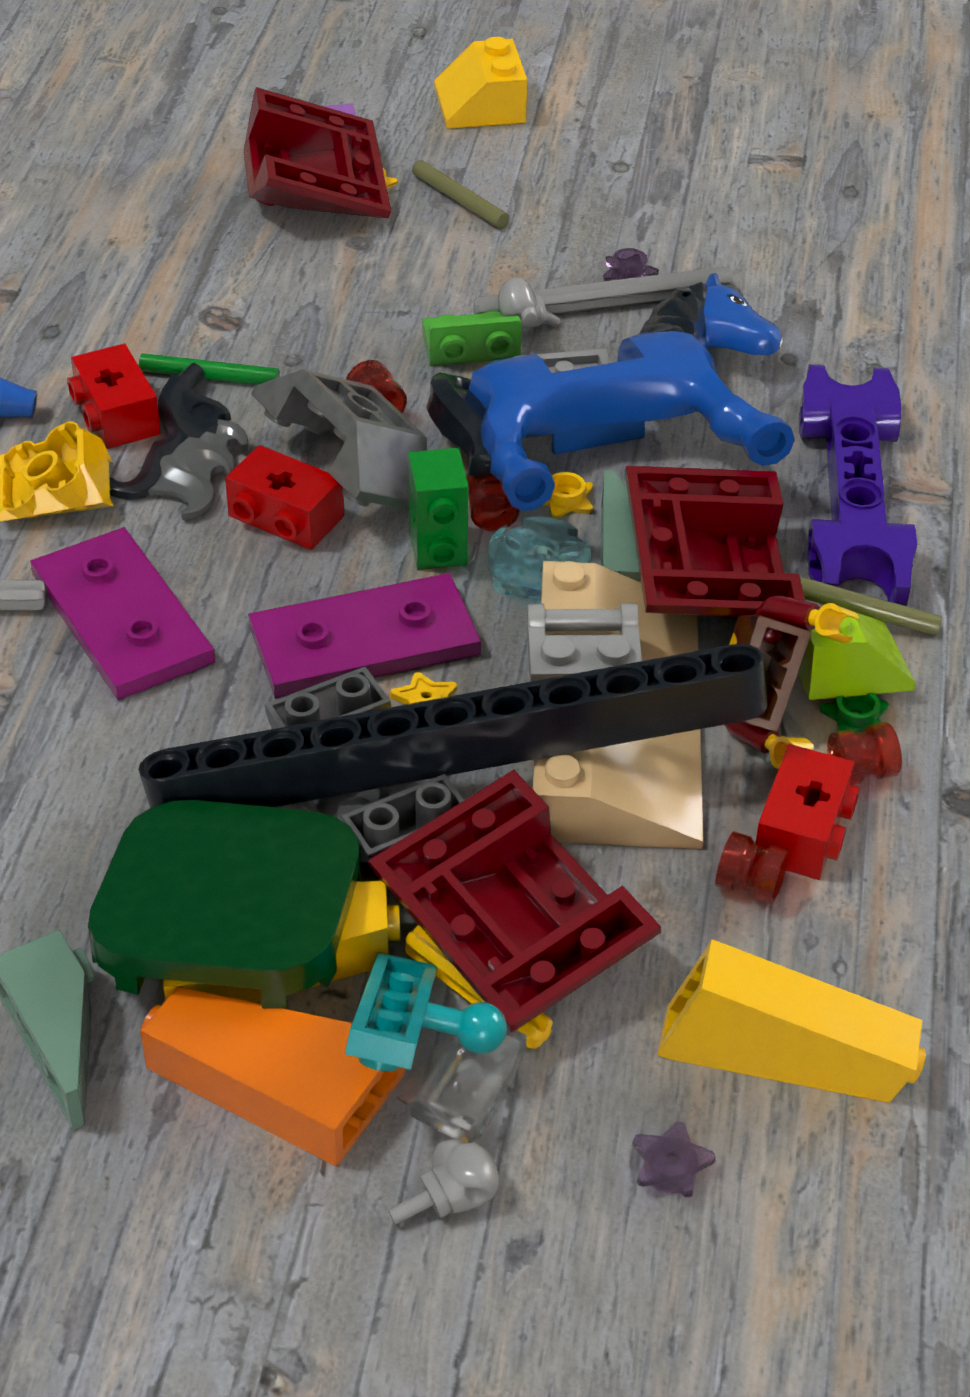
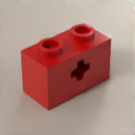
(114, 396)
(284, 497)
(806, 809)

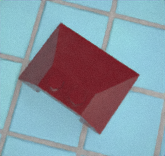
(313, 158)
(708, 540)
(511, 901)

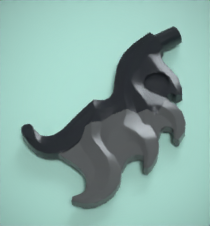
(192, 450)

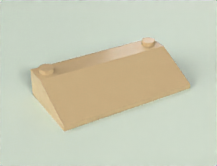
(630, 790)

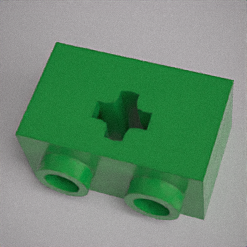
(438, 508)

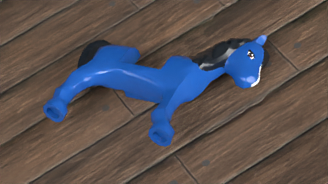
(655, 378)

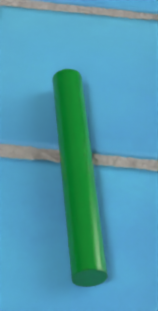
(213, 370)

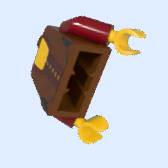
(782, 634)

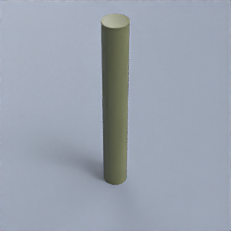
(460, 194)
(872, 607)

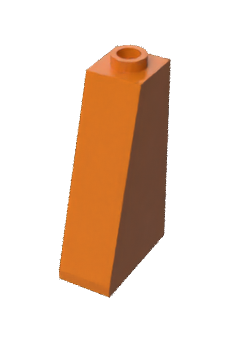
(268, 1068)

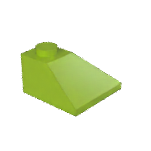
(854, 668)

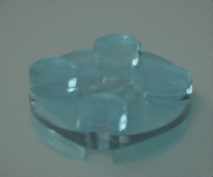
(514, 554)

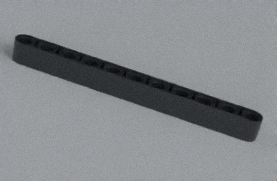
(465, 731)

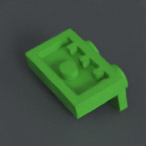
(471, 338)

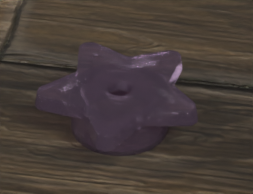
(628, 264)
(668, 1176)

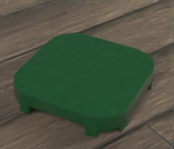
(226, 898)

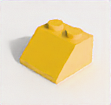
(483, 86)

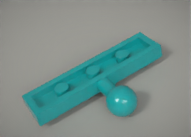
(397, 1009)

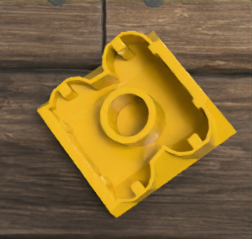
(55, 475)

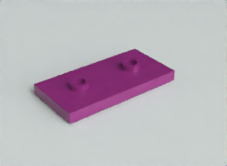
(122, 613)
(371, 628)

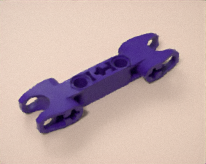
(858, 538)

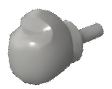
(520, 300)
(459, 1181)

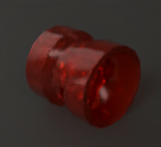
(377, 375)
(489, 504)
(874, 751)
(752, 867)

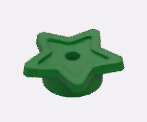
(842, 710)

